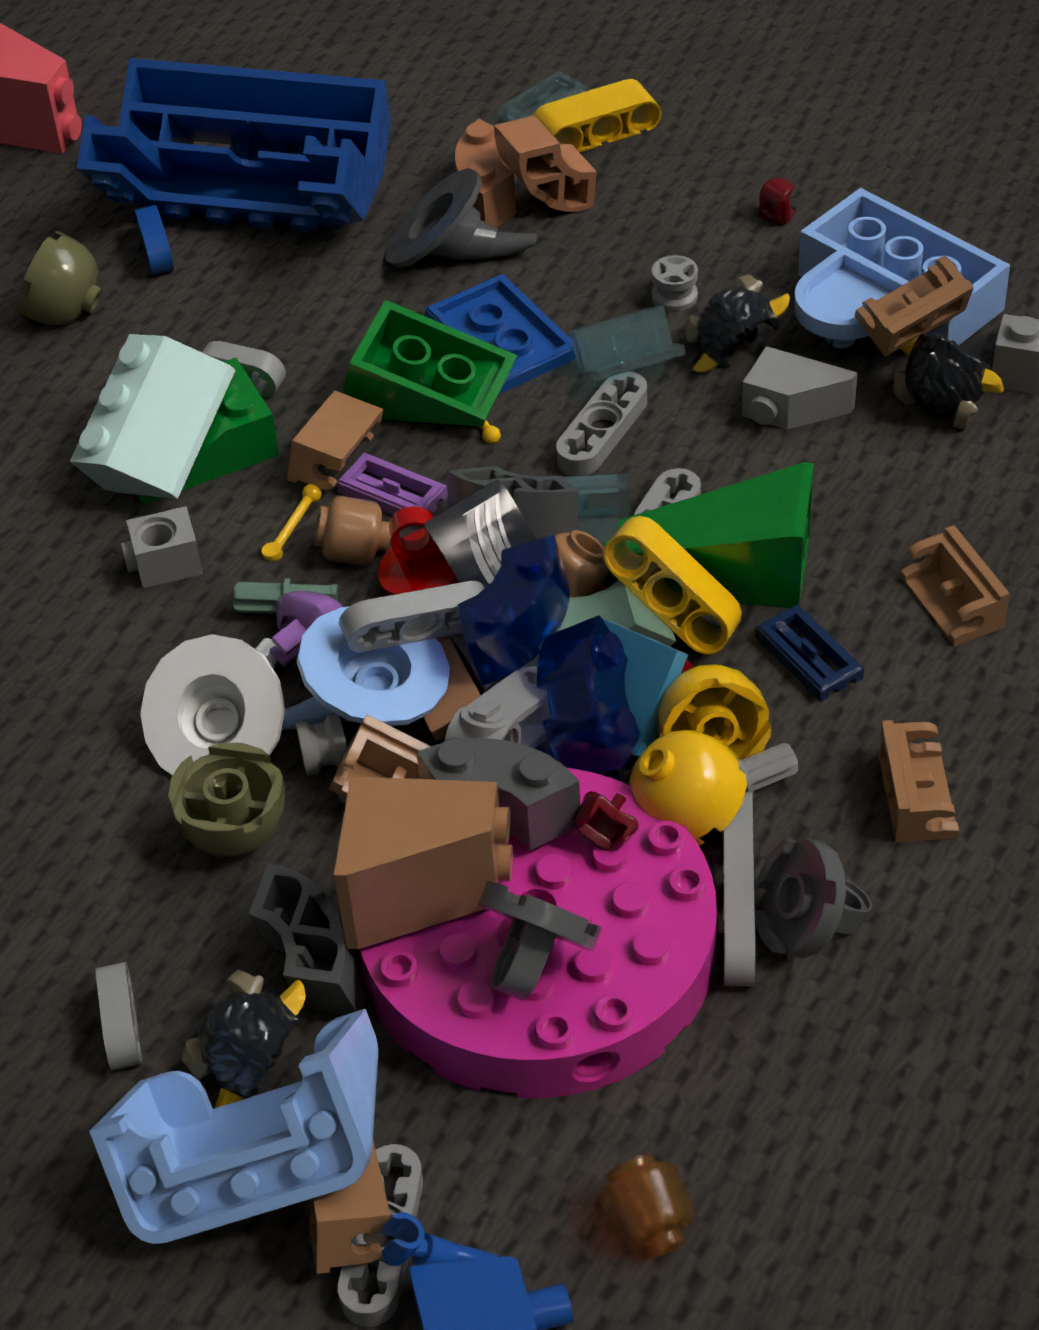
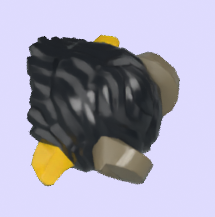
(732, 317)
(944, 379)
(243, 1036)

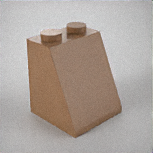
(417, 854)

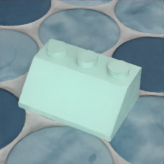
(152, 417)

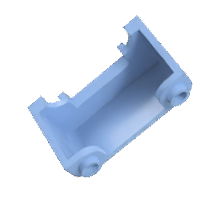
(200, 1167)

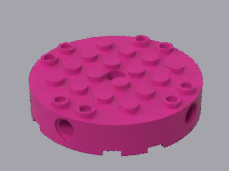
(591, 1010)

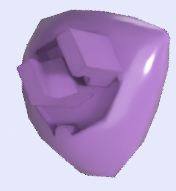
(294, 616)

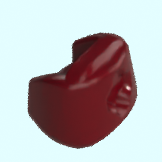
(775, 201)
(604, 822)

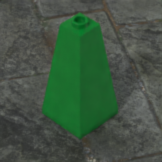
(746, 535)

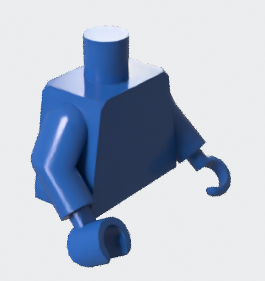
(468, 1286)

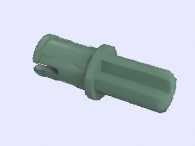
(263, 597)

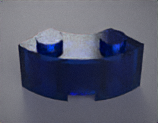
(516, 609)
(587, 697)

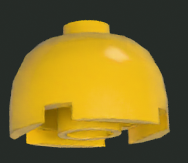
(717, 704)
(689, 782)

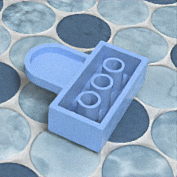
(875, 247)

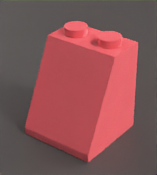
(35, 96)

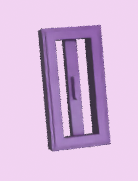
(388, 492)

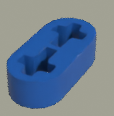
(154, 240)

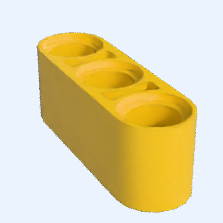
(601, 115)
(678, 610)

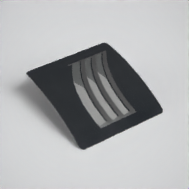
(478, 531)

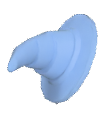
(385, 683)

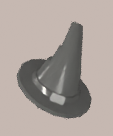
(451, 228)

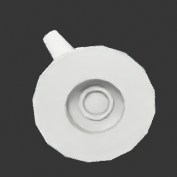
(211, 695)

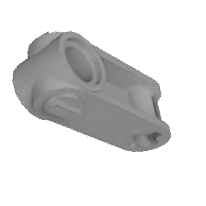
(507, 712)

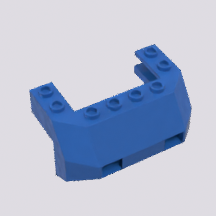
(298, 152)

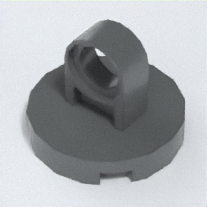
(807, 898)
(531, 937)

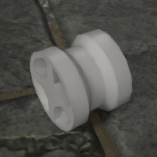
(674, 283)
(321, 743)

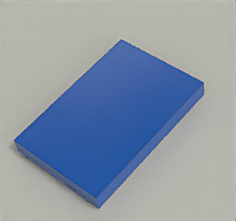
(511, 321)

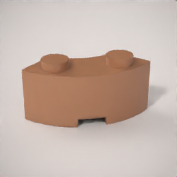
(479, 152)
(544, 166)

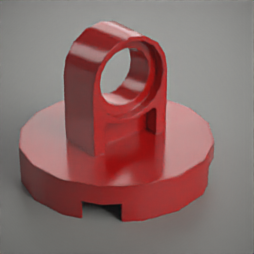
(415, 559)

